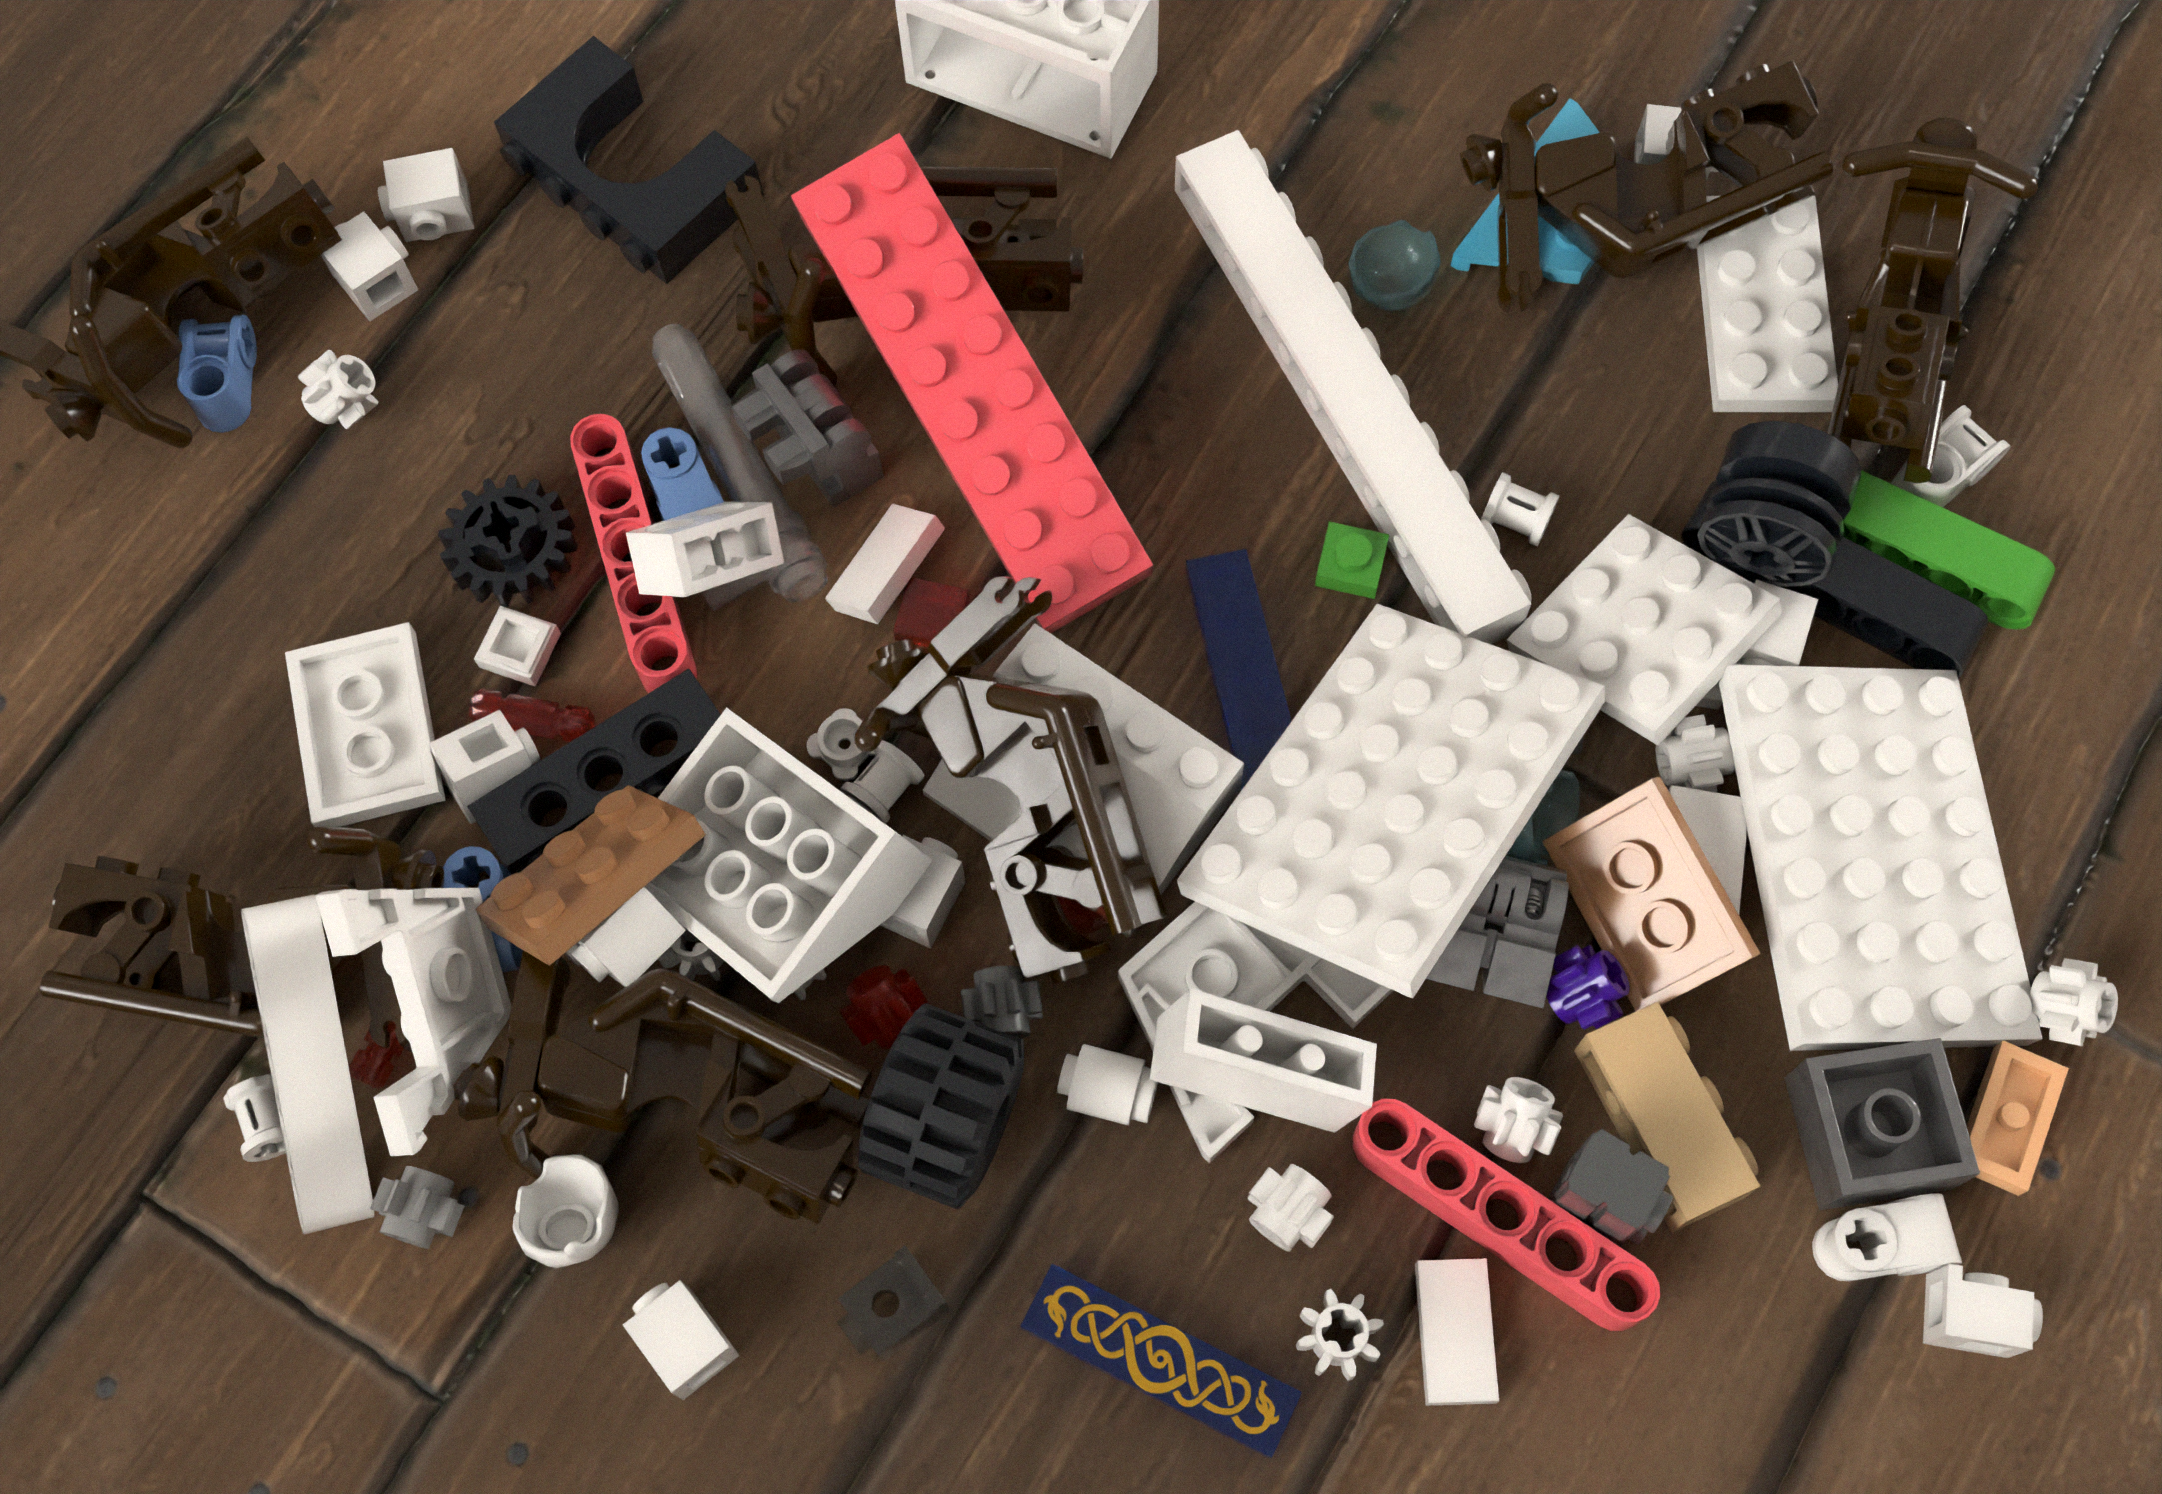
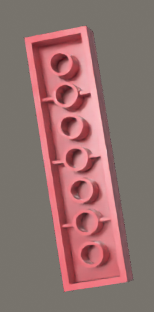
(972, 382)

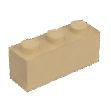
(1668, 1112)

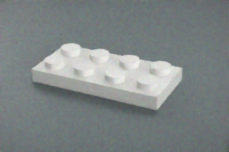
(1769, 315)

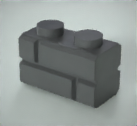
(1613, 1189)

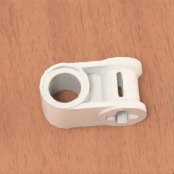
(1961, 459)
(1895, 1238)

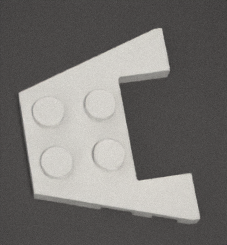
(1241, 965)
(444, 985)

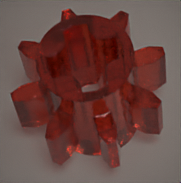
(881, 1004)

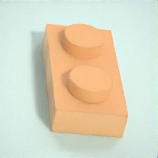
(2013, 1115)

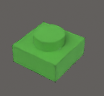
(1351, 560)

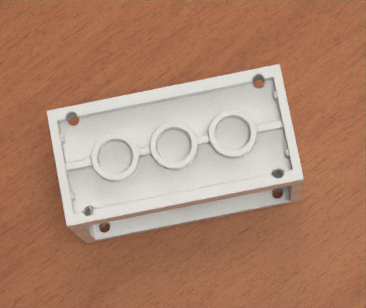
(1037, 63)

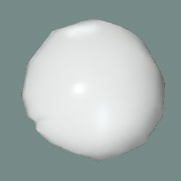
(566, 1212)

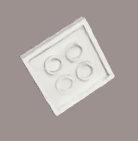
(1647, 626)

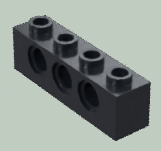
(569, 776)

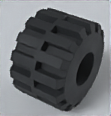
(941, 1105)

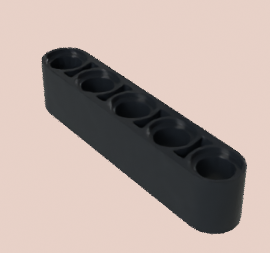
(1885, 605)

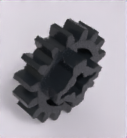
(478, 545)

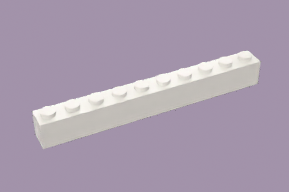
(1349, 393)

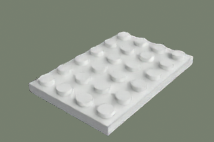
(1393, 797)
(1875, 858)

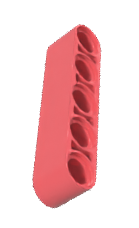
(603, 482)
(1537, 1216)

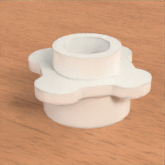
(826, 742)

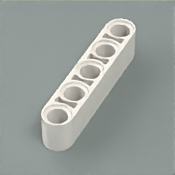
(308, 1063)

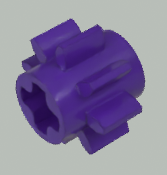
(1587, 987)

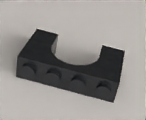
(654, 221)

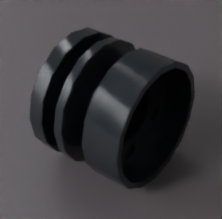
(1780, 503)

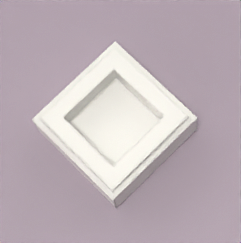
(517, 646)

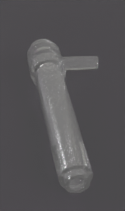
(737, 467)

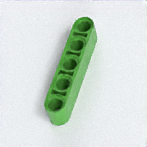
(1950, 551)

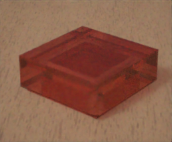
(928, 610)

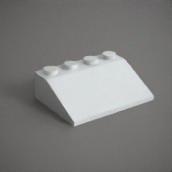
(1170, 770)
(784, 862)

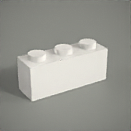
(1263, 1061)

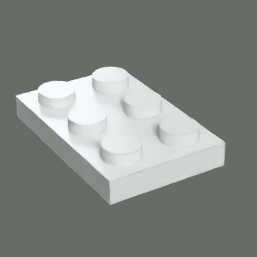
(364, 726)

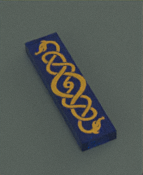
(1161, 1361)

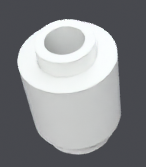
(1107, 1085)

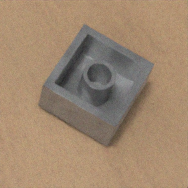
(1881, 1124)

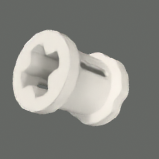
(1520, 509)
(883, 780)
(258, 1118)

